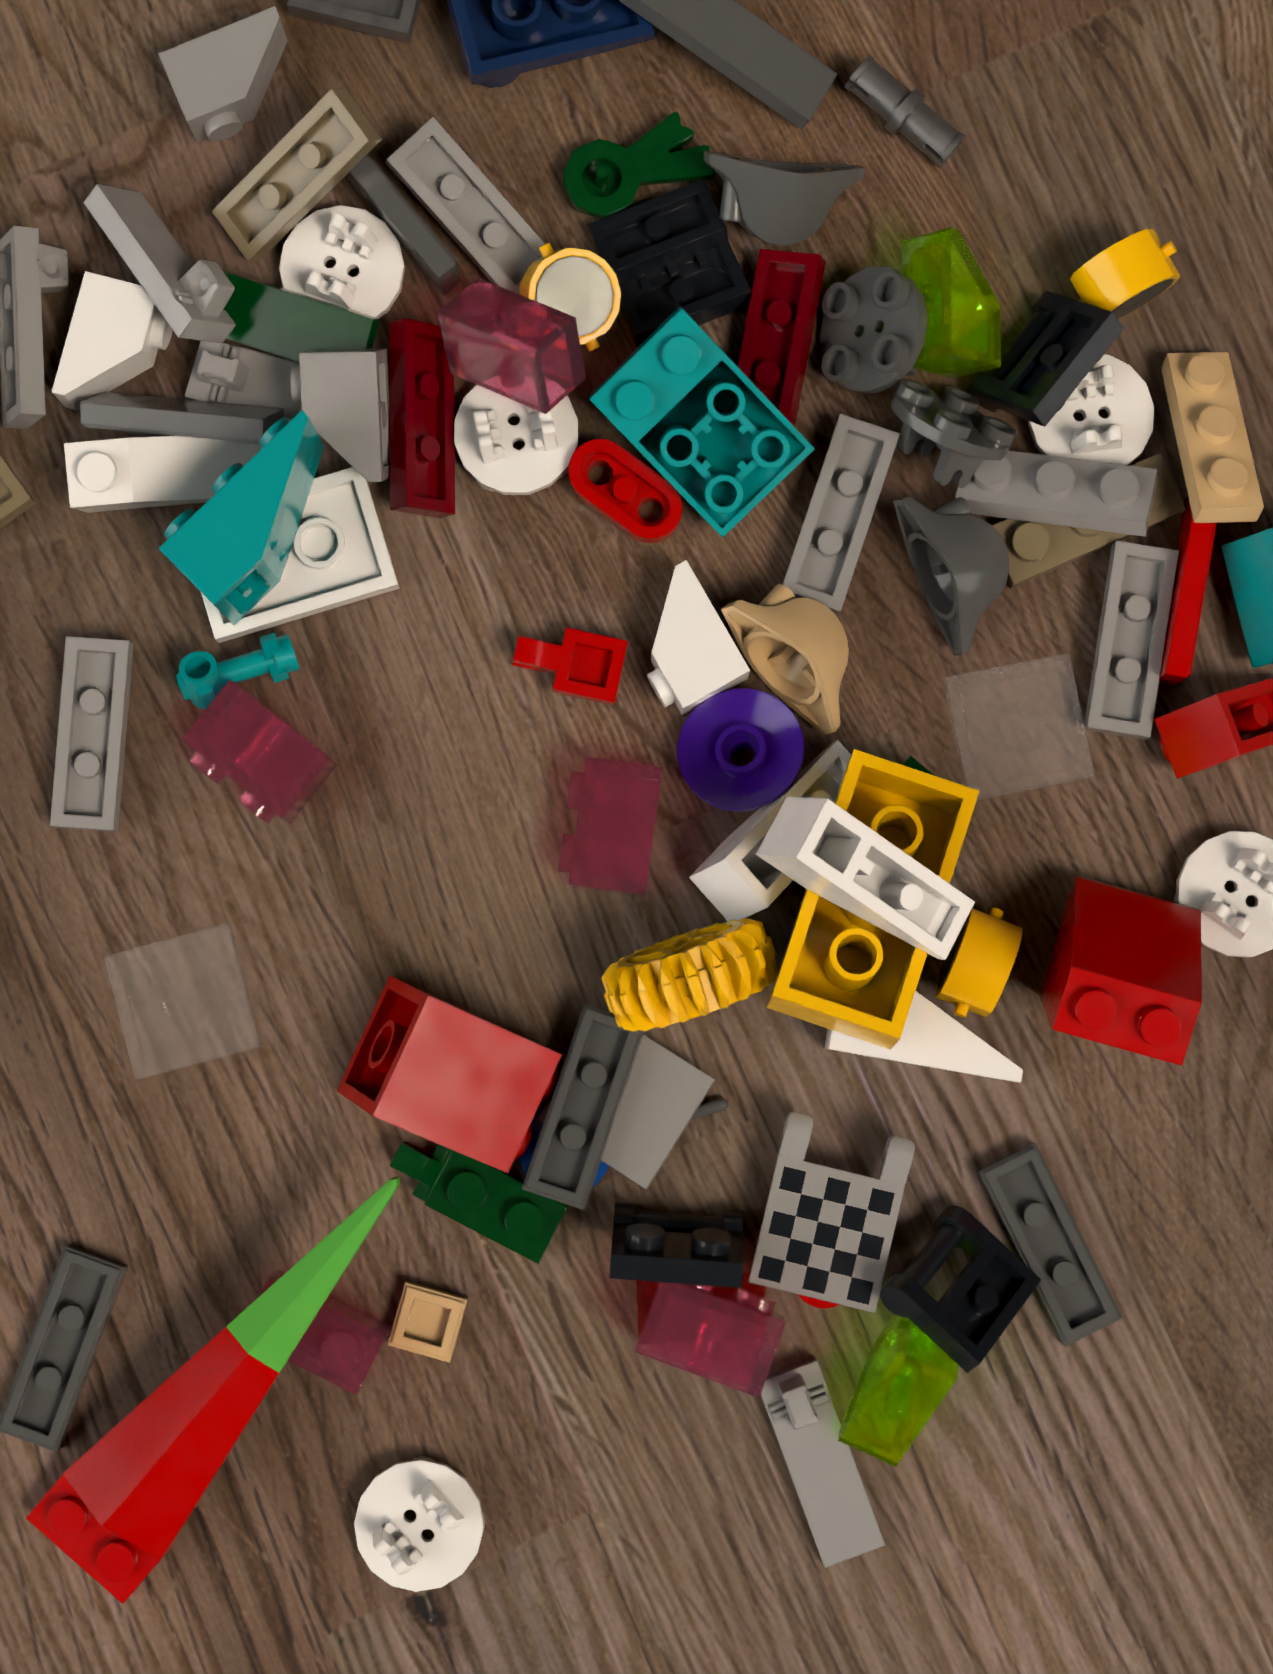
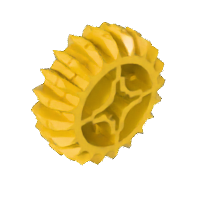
(690, 975)

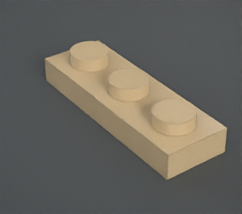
(1211, 437)

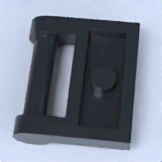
(1047, 358)
(677, 1247)
(977, 1302)

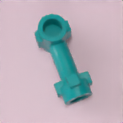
(203, 678)

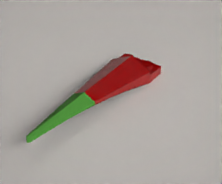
(145, 1477)

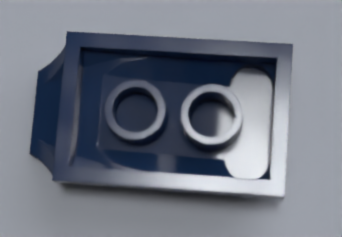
(524, 35)

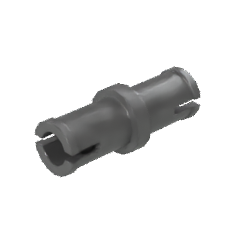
(904, 111)

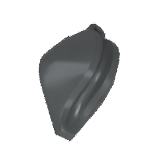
(779, 199)
(956, 562)

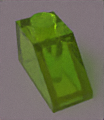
(959, 303)
(897, 1391)

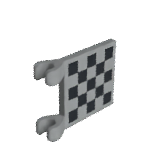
(829, 1227)

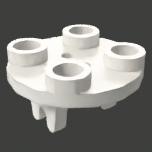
(354, 241)
(1113, 440)
(487, 441)
(1226, 919)
(396, 1546)

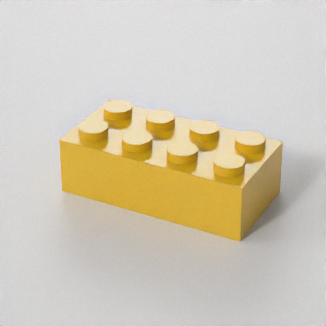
(843, 967)

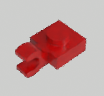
(584, 665)

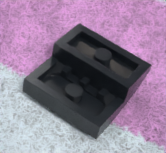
(671, 257)

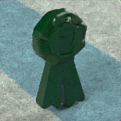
(606, 176)

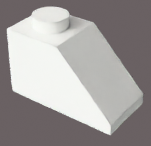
(108, 339)
(692, 647)

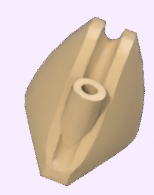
(795, 651)

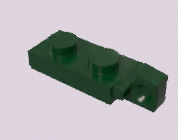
(481, 1198)

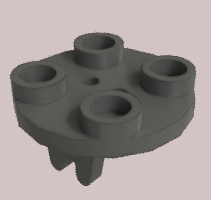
(868, 303)
(954, 425)

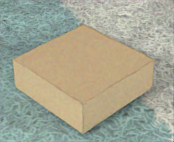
(428, 1321)

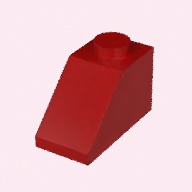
(1218, 728)

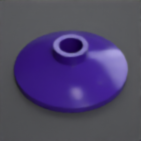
(737, 722)

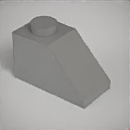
(225, 74)
(348, 404)

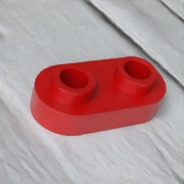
(626, 492)

